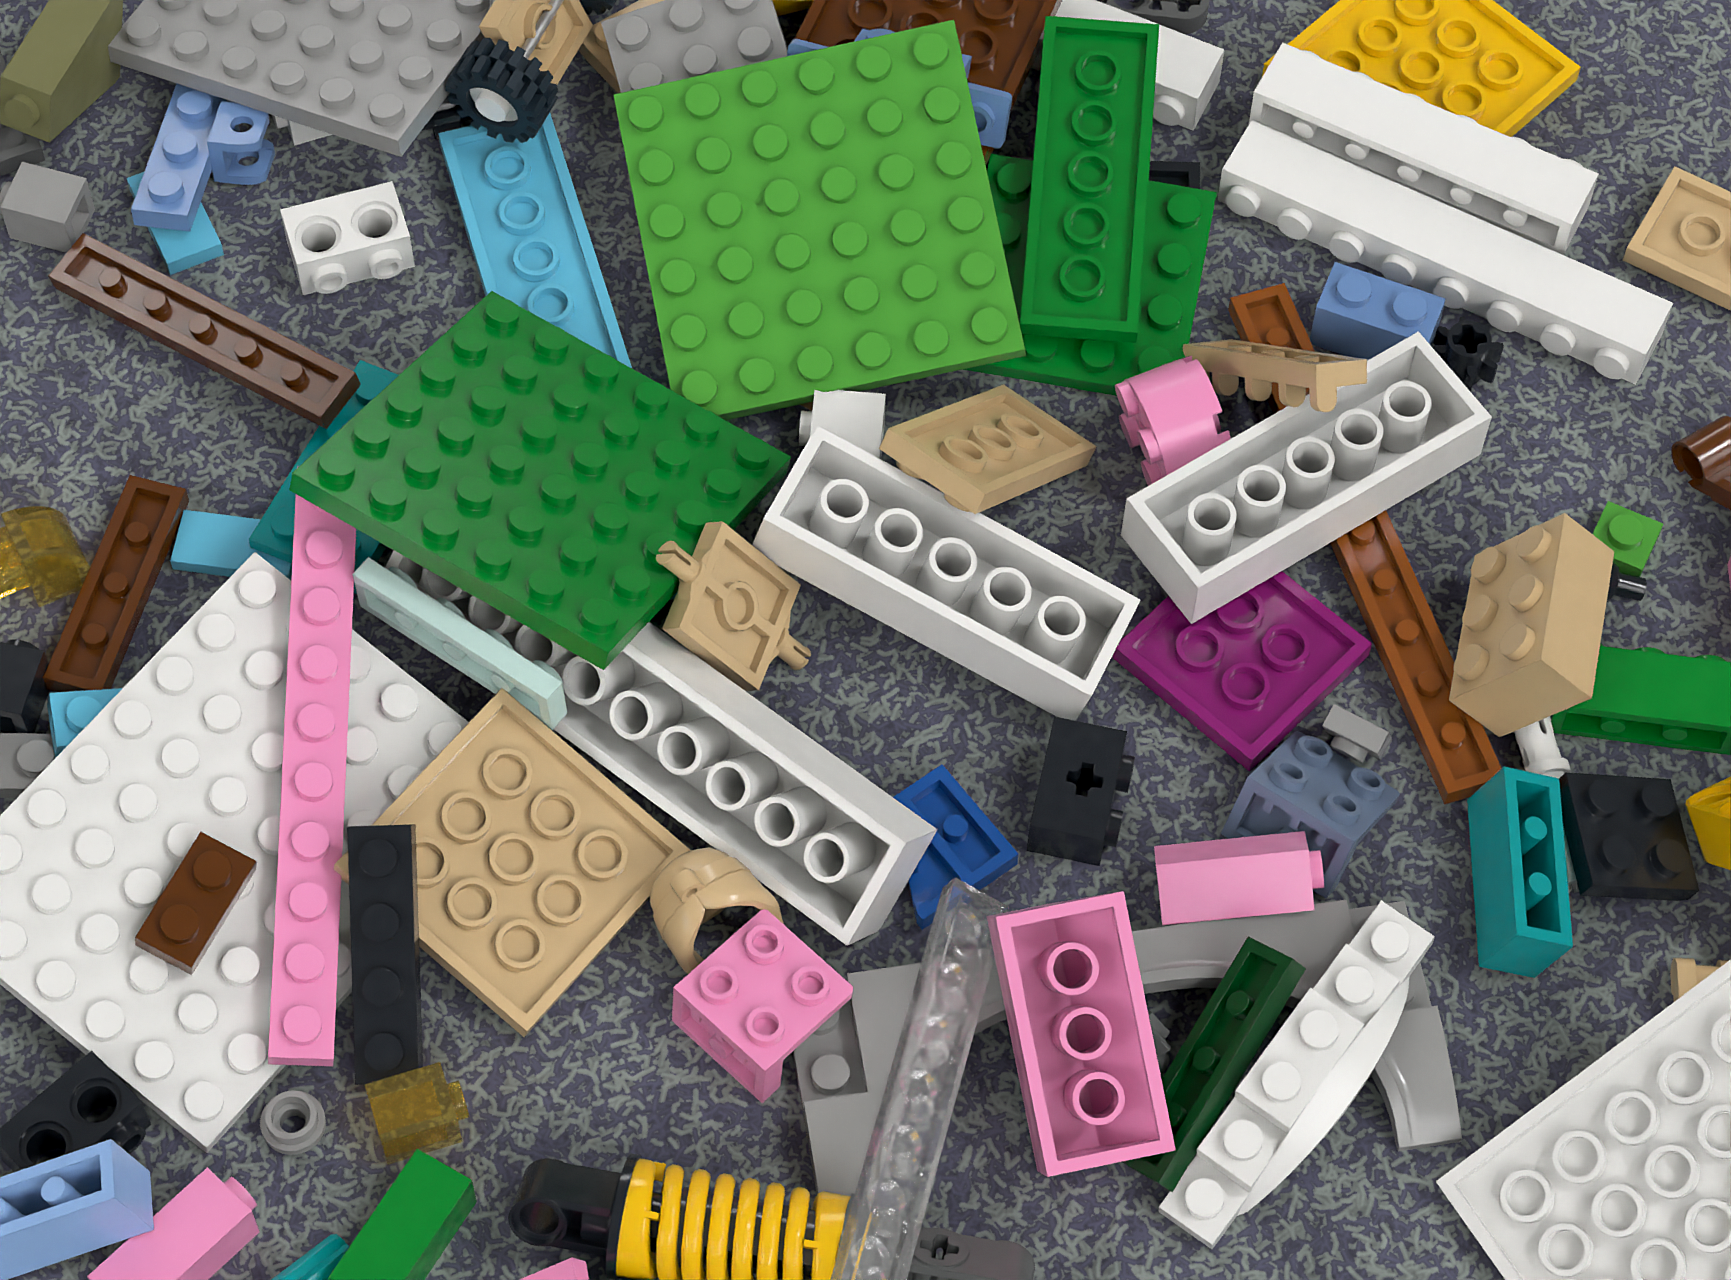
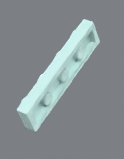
(447, 634)

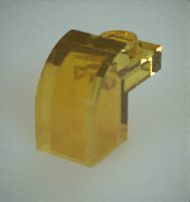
(40, 554)

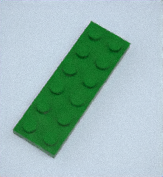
(1090, 180)

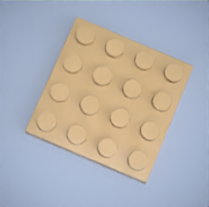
(523, 860)

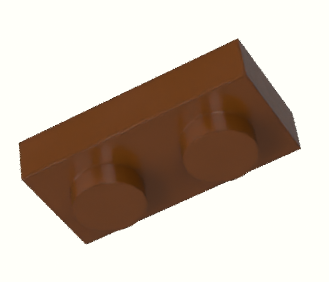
(195, 903)

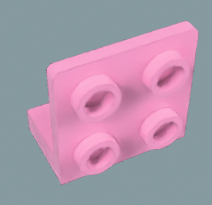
(758, 1001)

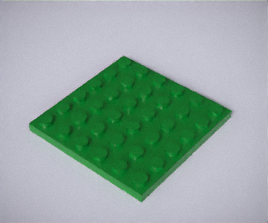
(539, 476)

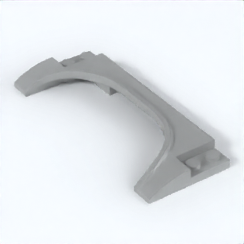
(851, 1054)

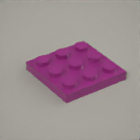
(1247, 666)

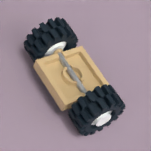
(515, 70)

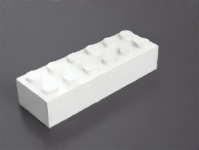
(1303, 479)
(945, 575)

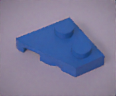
(962, 847)

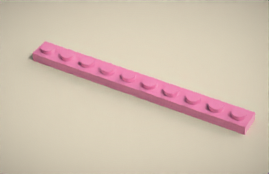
(312, 790)

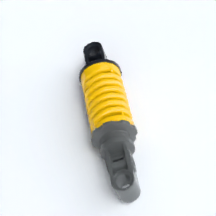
(720, 1234)

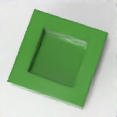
(1629, 536)

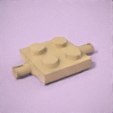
(732, 606)

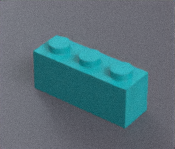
(1519, 872)

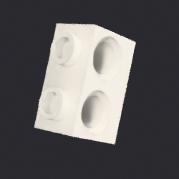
(345, 230)

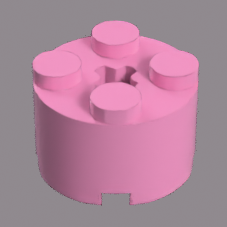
(1170, 416)

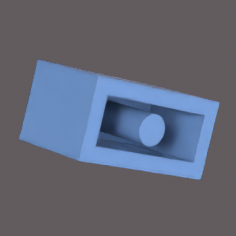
(1369, 314)

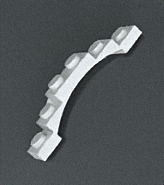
(1302, 1078)

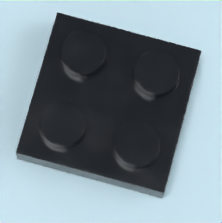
(1626, 837)

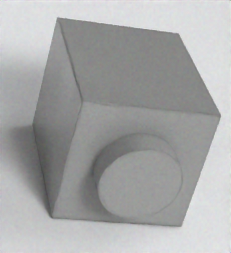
(46, 207)

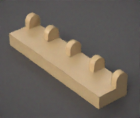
(1288, 367)

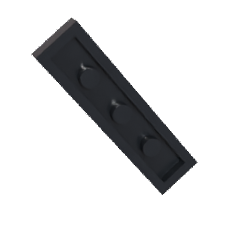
(384, 951)

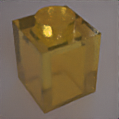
(416, 1112)

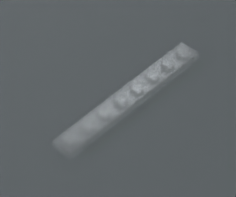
(920, 1089)

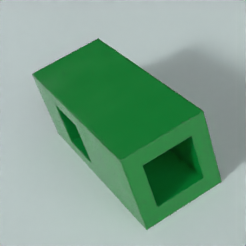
(410, 1224)

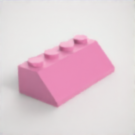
(1081, 1033)

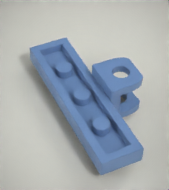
(194, 139)

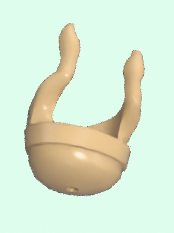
(697, 889)

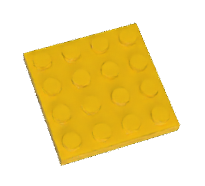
(1447, 52)

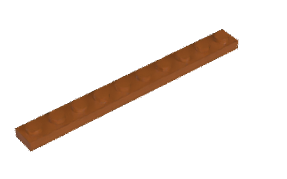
(1388, 597)

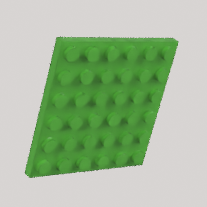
(819, 223)

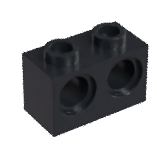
(61, 1112)

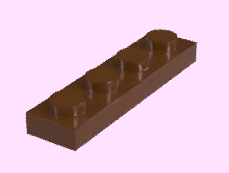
(117, 587)

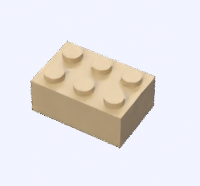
(1532, 626)

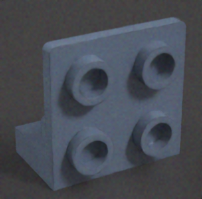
(1312, 792)

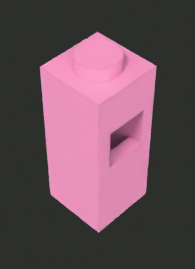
(1237, 877)
(190, 1235)

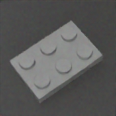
(691, 39)

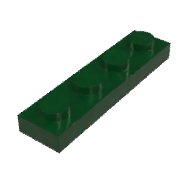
(1219, 1053)

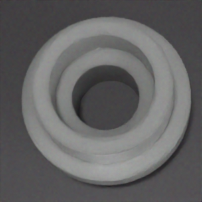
(287, 1105)

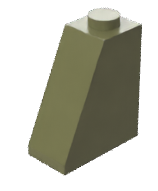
(60, 66)

